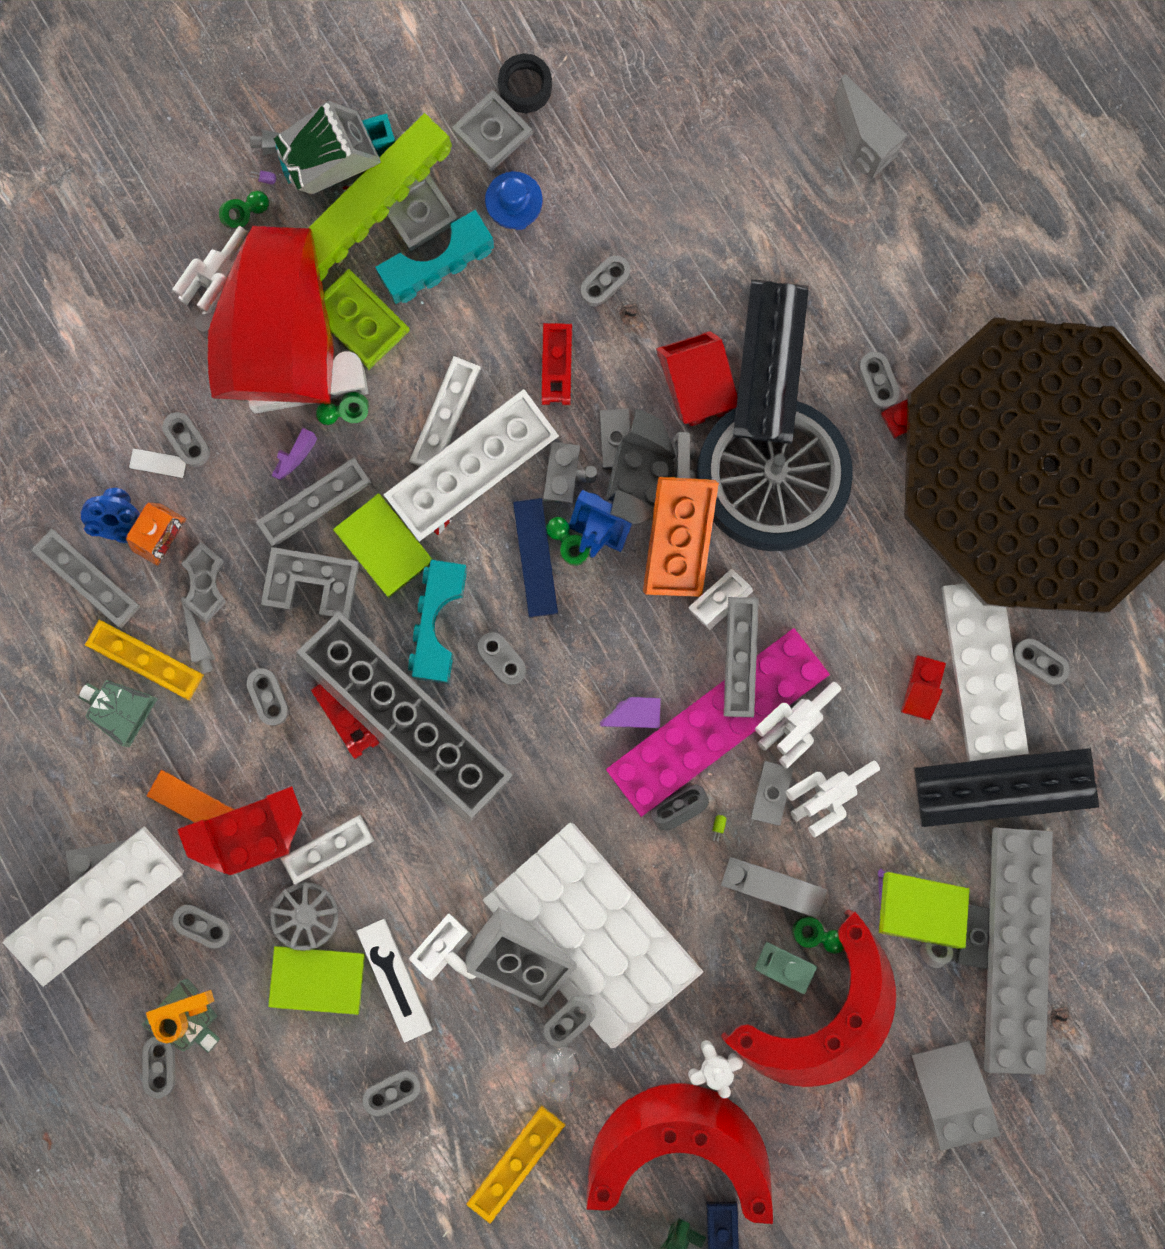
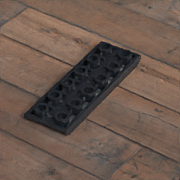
(771, 361)
(1006, 787)

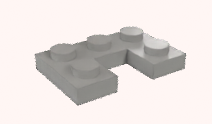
(289, 567)

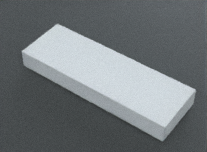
(327, 849)

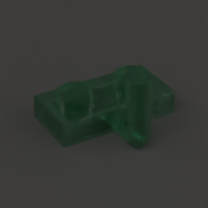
(681, 1235)

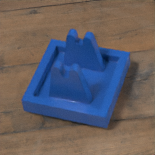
(598, 526)

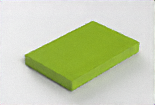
(362, 319)
(383, 545)
(924, 910)
(316, 980)

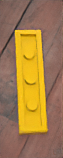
(144, 659)
(515, 1164)

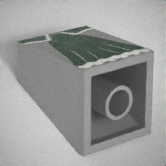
(326, 148)

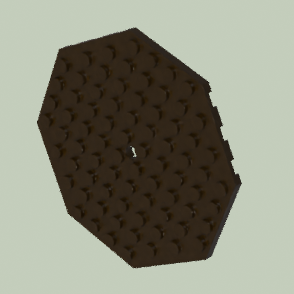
(980, 479)

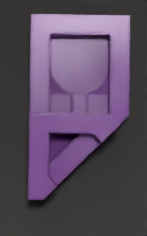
(300, 450)
(636, 713)

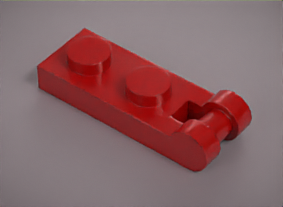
(556, 362)
(344, 723)

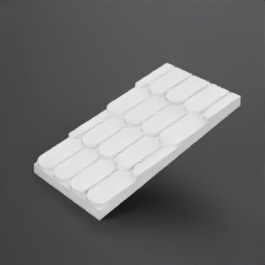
(590, 914)

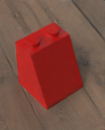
(698, 377)

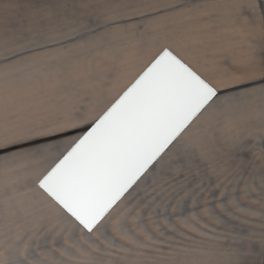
(157, 463)

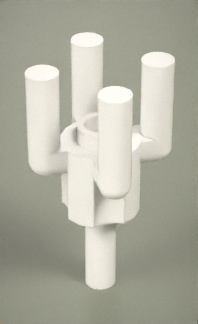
(210, 274)
(796, 724)
(829, 795)
(716, 1070)

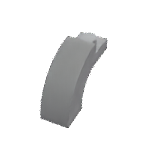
(774, 887)

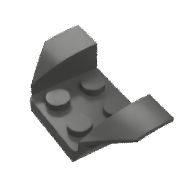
(638, 463)

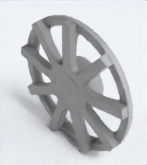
(304, 916)

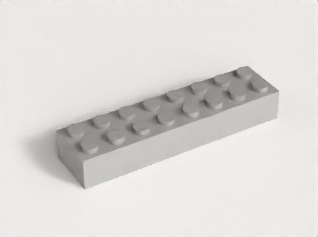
(403, 717)

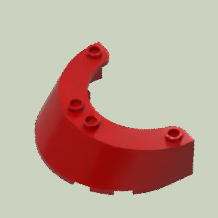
(848, 1039)
(681, 1121)

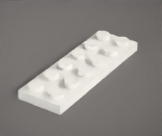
(471, 465)
(984, 676)
(93, 906)

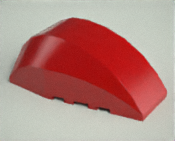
(272, 323)

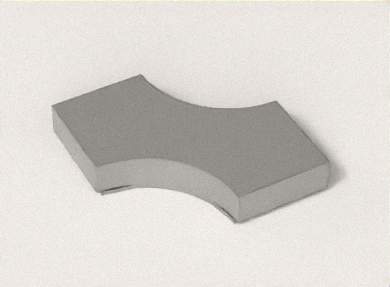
(203, 595)

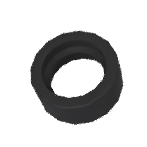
(521, 62)

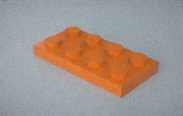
(680, 536)

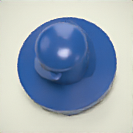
(513, 200)
(109, 515)

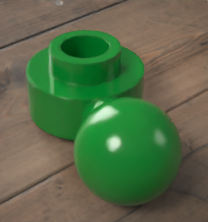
(256, 202)
(328, 413)
(559, 530)
(829, 939)

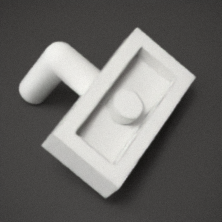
(713, 604)
(441, 949)

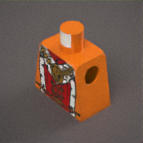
(154, 531)

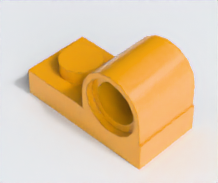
(176, 1011)

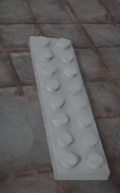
(1018, 951)

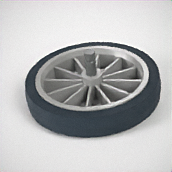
(776, 476)

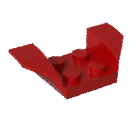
(245, 835)

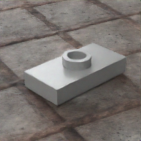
(614, 427)
(771, 793)

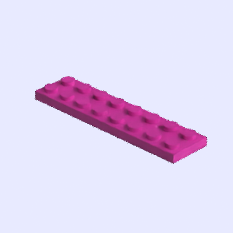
(702, 732)

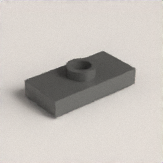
(977, 938)

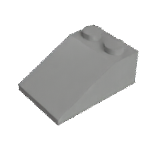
(868, 131)
(518, 959)
(954, 1096)

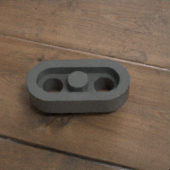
(680, 807)

